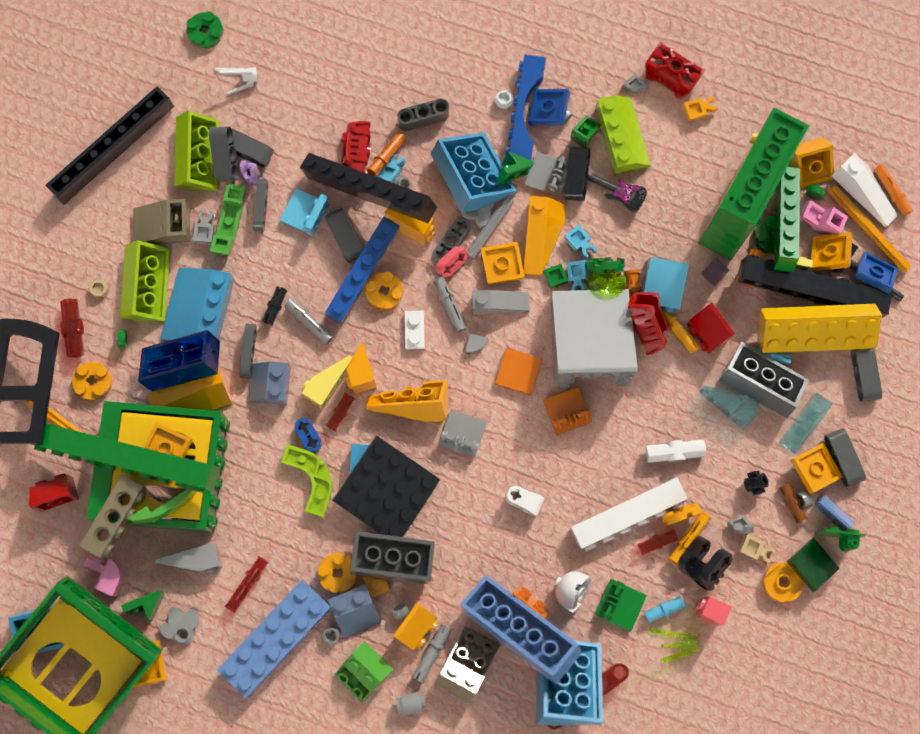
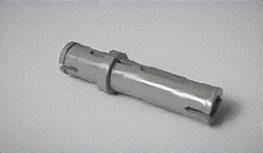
(449, 303)
(292, 306)
(431, 653)

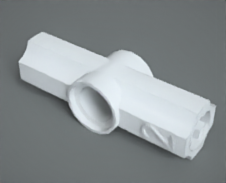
(675, 451)

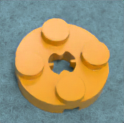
(385, 280)
(84, 373)
(682, 514)
(326, 569)
(772, 587)

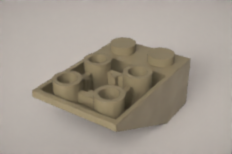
(162, 222)
(467, 664)

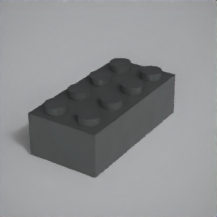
(392, 557)

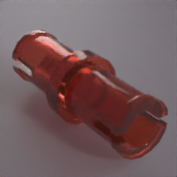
(340, 412)
(657, 542)

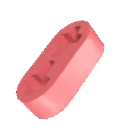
(451, 261)

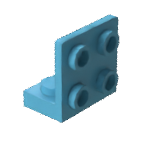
(305, 211)

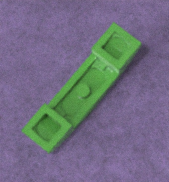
(229, 220)
(146, 515)

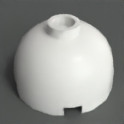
(571, 590)

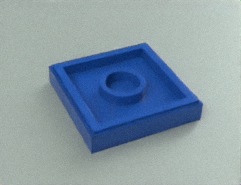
(549, 107)
(876, 272)

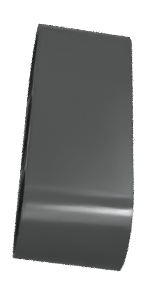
(428, 107)
(252, 149)
(223, 153)
(344, 235)
(866, 374)
(845, 457)

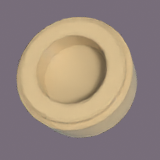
(98, 288)

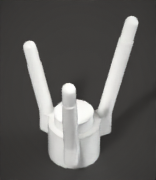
(248, 74)

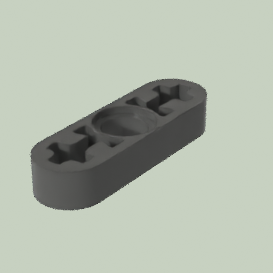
(260, 205)
(455, 227)
(248, 350)

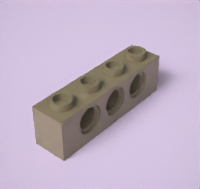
(92, 540)

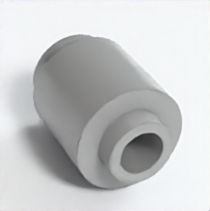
(411, 703)

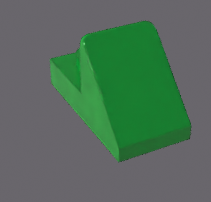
(584, 131)
(514, 168)
(149, 602)

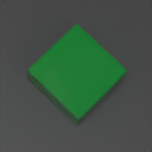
(555, 276)

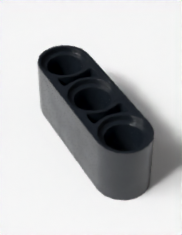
(577, 174)

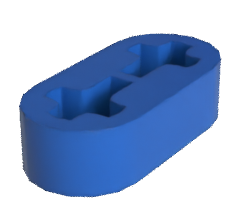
(304, 437)

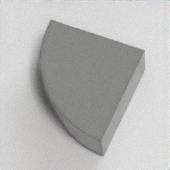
(635, 84)
(475, 343)
(740, 525)

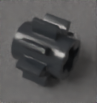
(756, 482)

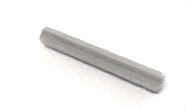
(490, 227)

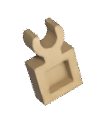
(754, 548)

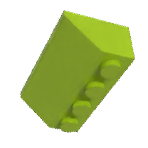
(622, 134)
(193, 153)
(144, 282)

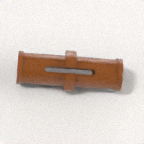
(793, 503)

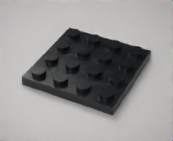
(386, 489)

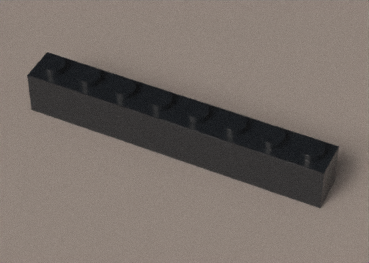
(110, 145)
(369, 187)
(810, 286)

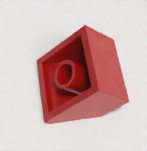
(710, 328)
(53, 493)

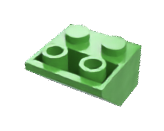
(363, 671)

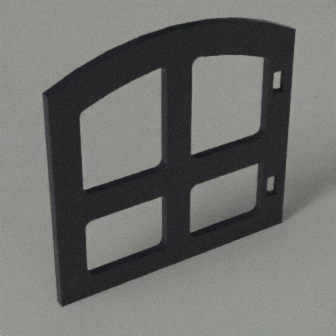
(37, 393)

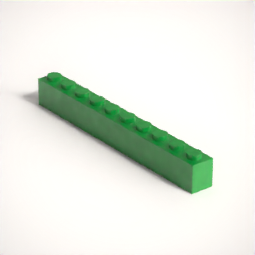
(129, 458)

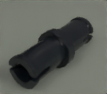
(274, 305)

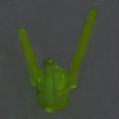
(688, 644)

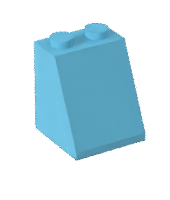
(667, 280)

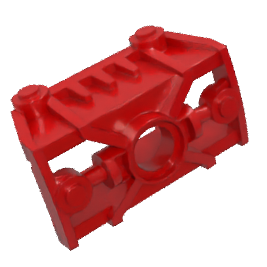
(667, 75)
(356, 145)
(649, 321)

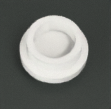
(503, 99)

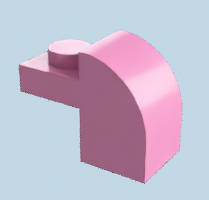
(823, 220)
(111, 575)

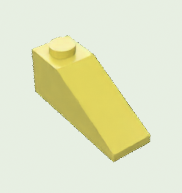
(324, 384)

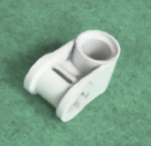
(528, 501)

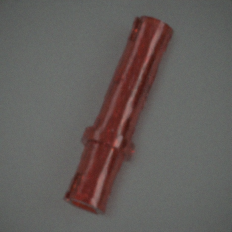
(233, 604)

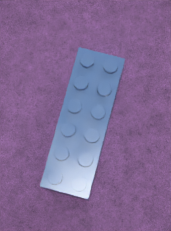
(521, 629)
(274, 639)

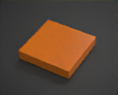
(518, 371)

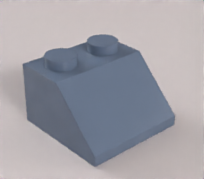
(270, 383)
(354, 611)

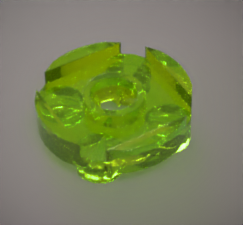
(607, 282)

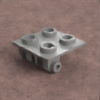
(547, 174)
(462, 433)

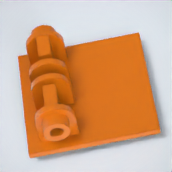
(567, 411)
(524, 595)

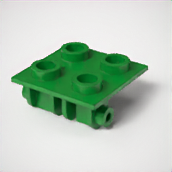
(848, 539)
(620, 605)

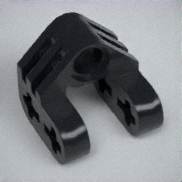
(701, 573)

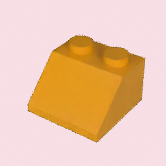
(815, 161)
(359, 372)
(416, 626)

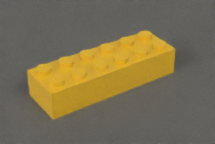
(819, 328)

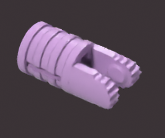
(251, 169)

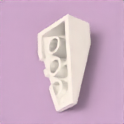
(862, 185)

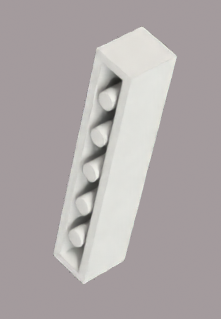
(628, 514)

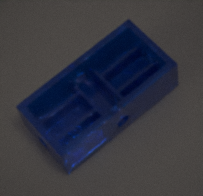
(176, 365)

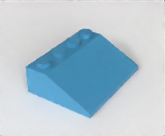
(471, 171)
(197, 303)
(577, 695)

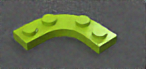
(319, 476)

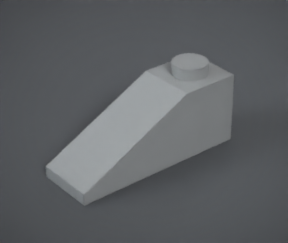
(499, 302)
(200, 559)

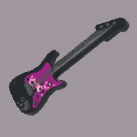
(629, 195)

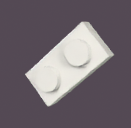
(414, 330)

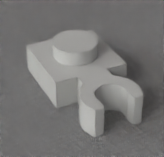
(204, 231)

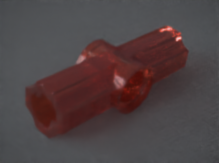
(72, 328)

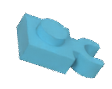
(393, 169)
(579, 240)
(578, 273)

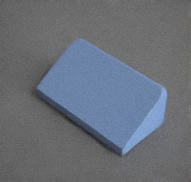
(834, 513)

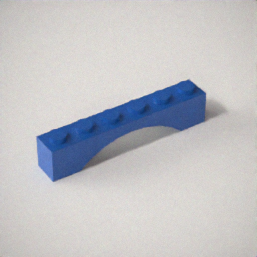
(531, 76)
(361, 270)

